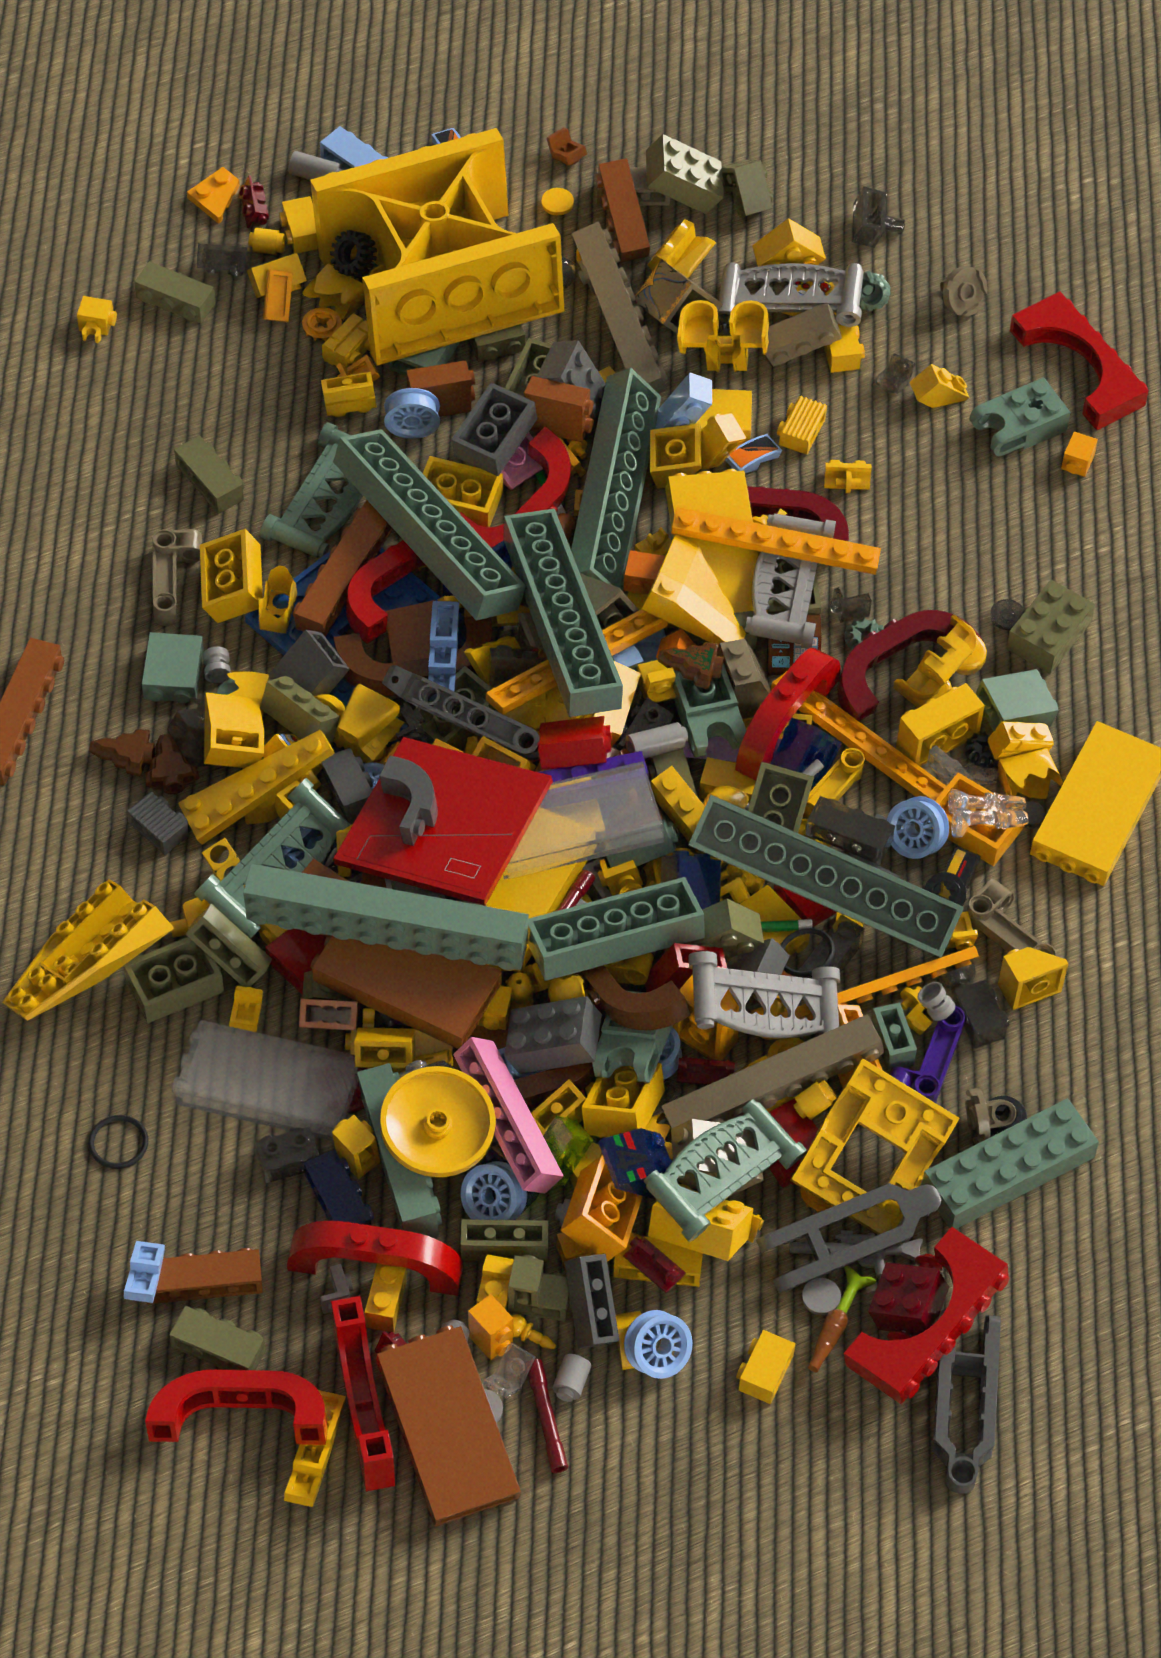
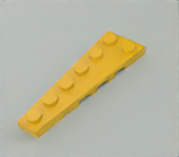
(237, 795)

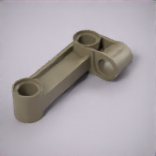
(168, 549)
(993, 902)

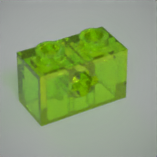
(567, 1144)

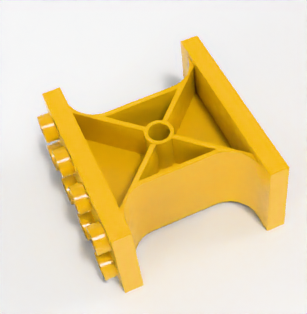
(443, 253)

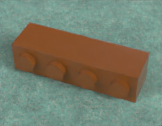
(623, 210)
(209, 1276)

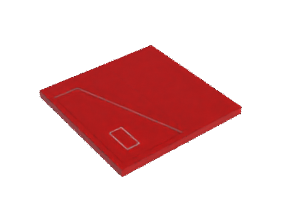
(477, 827)

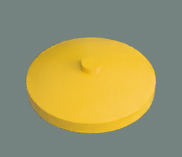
(437, 1121)

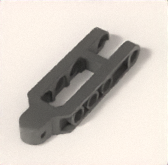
(496, 726)
(913, 1204)
(961, 1467)

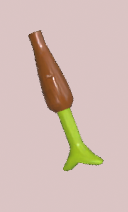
(837, 1319)

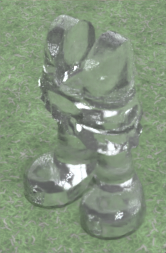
(1000, 811)

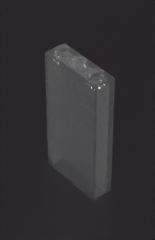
(589, 820)
(266, 1079)

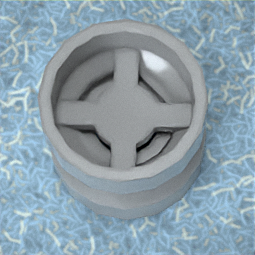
(216, 664)
(936, 1001)

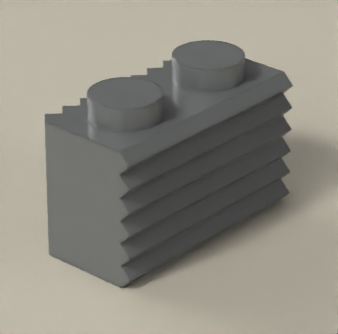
(158, 822)

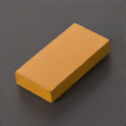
(277, 295)

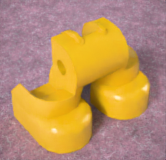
(700, 329)
(931, 680)

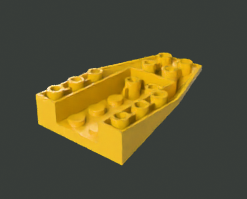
(87, 949)

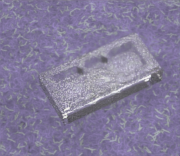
(944, 765)

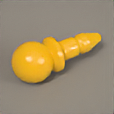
(524, 1331)

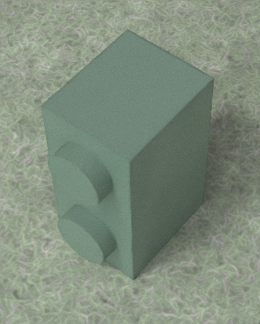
(895, 1036)

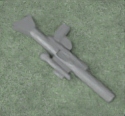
(908, 1250)

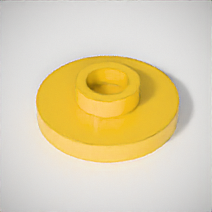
(557, 201)

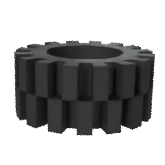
(343, 250)

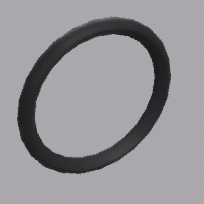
(809, 931)
(118, 1118)

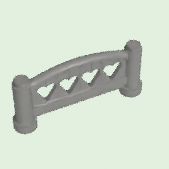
(842, 299)
(790, 624)
(712, 983)

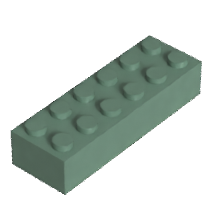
(615, 928)
(1011, 1163)
(410, 1192)

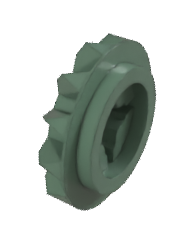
(854, 631)

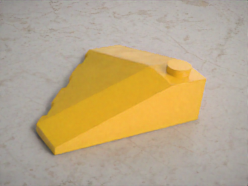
(690, 596)

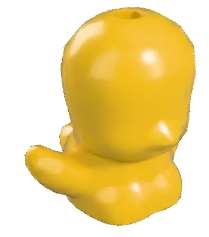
(521, 990)

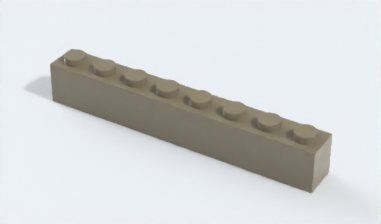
(618, 306)
(780, 1075)

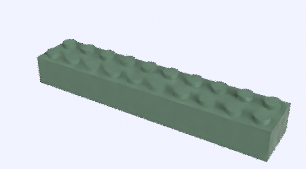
(615, 478)
(429, 524)
(563, 613)
(826, 876)
(386, 917)

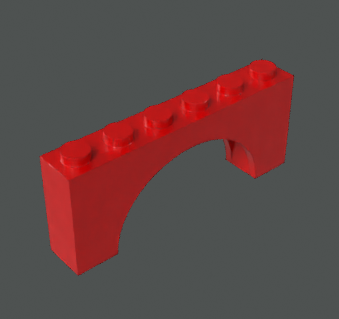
(1060, 323)
(902, 1364)
(360, 1388)

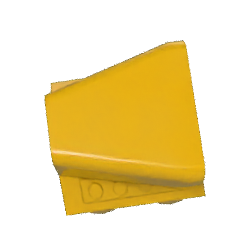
(683, 249)
(368, 724)

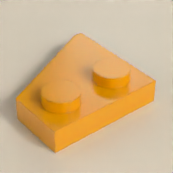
(215, 193)

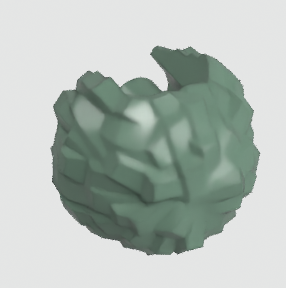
(874, 291)

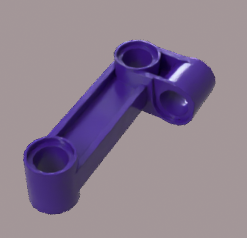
(936, 1059)

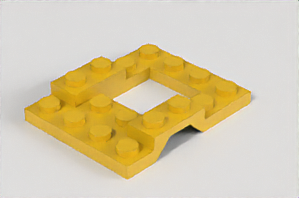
(893, 1114)

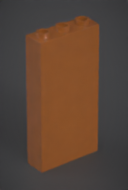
(419, 990)
(447, 1425)

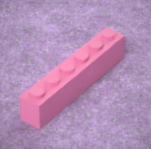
(514, 1125)

